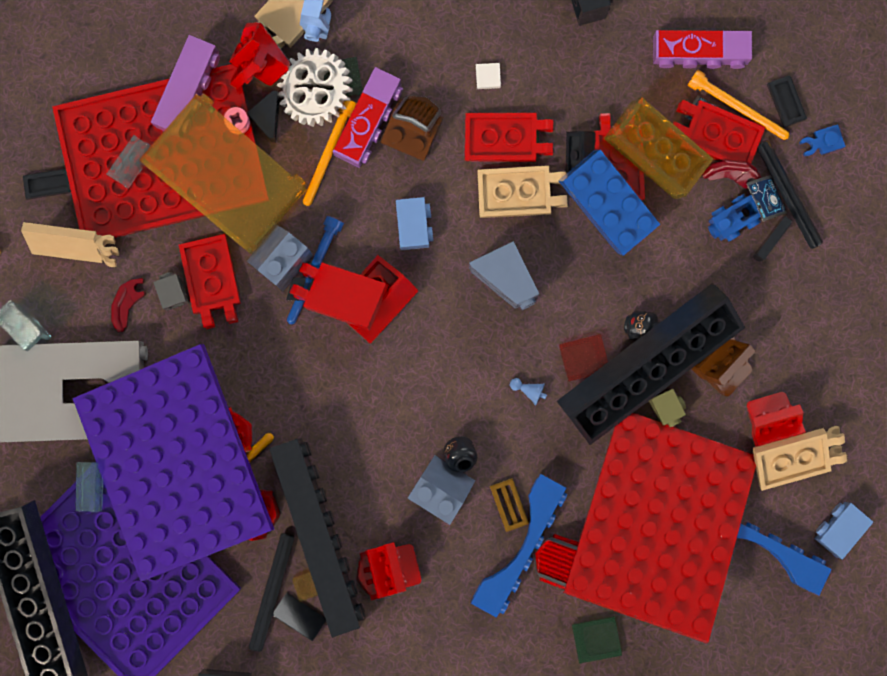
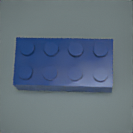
(609, 202)

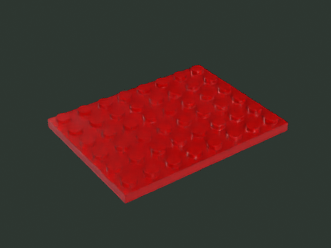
(97, 132)
(662, 526)

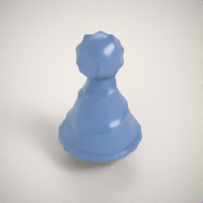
(532, 391)

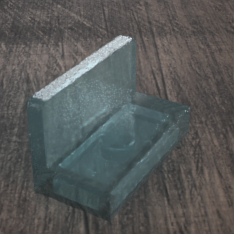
(127, 164)
(21, 325)
(88, 487)

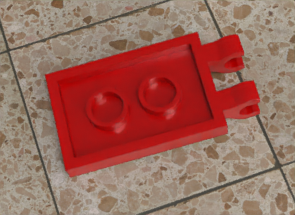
(720, 132)
(505, 137)
(627, 169)
(210, 278)
(341, 294)

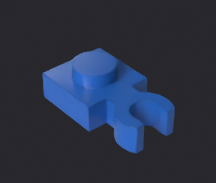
(825, 140)

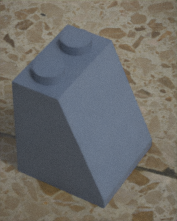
(280, 257)
(507, 276)
(441, 490)

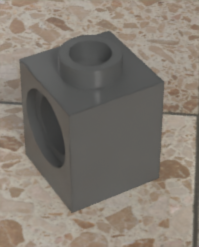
(171, 291)

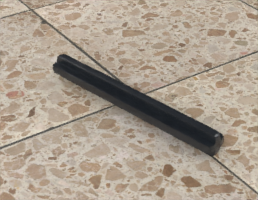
(789, 194)
(271, 592)

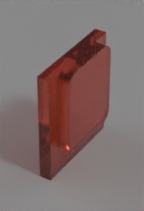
(583, 357)

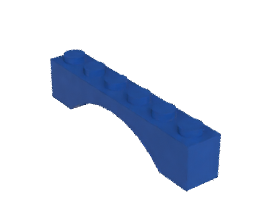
(802, 571)
(494, 590)

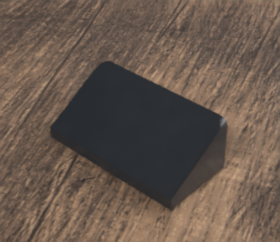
(578, 146)
(299, 616)

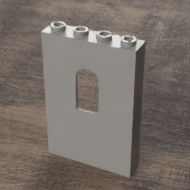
(34, 385)

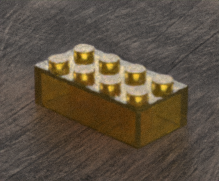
(658, 148)

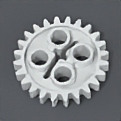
(311, 108)

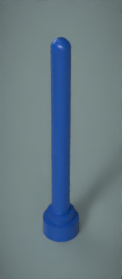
(331, 228)

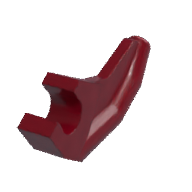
(735, 170)
(123, 301)

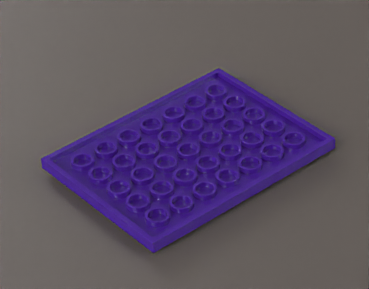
(173, 463)
(124, 620)

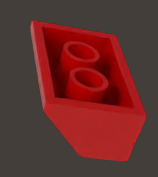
(396, 297)

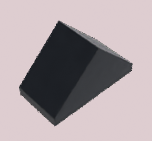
(266, 115)

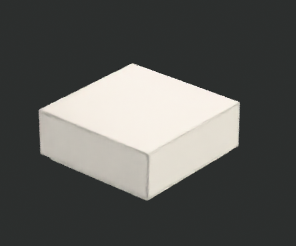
(488, 76)

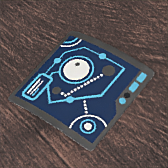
(766, 198)

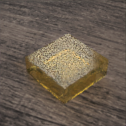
(304, 586)

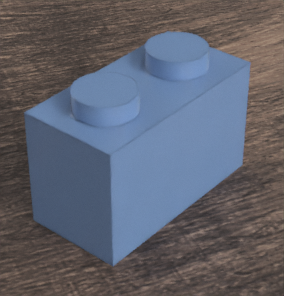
(413, 223)
(843, 529)

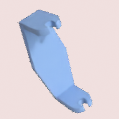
(313, 22)

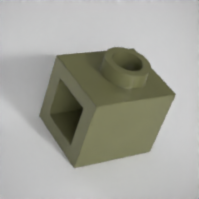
(668, 408)

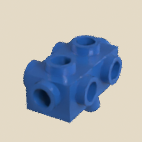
(729, 221)

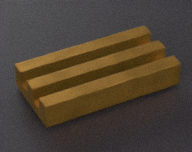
(516, 524)

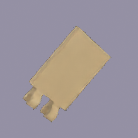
(283, 19)
(518, 191)
(69, 243)
(798, 457)

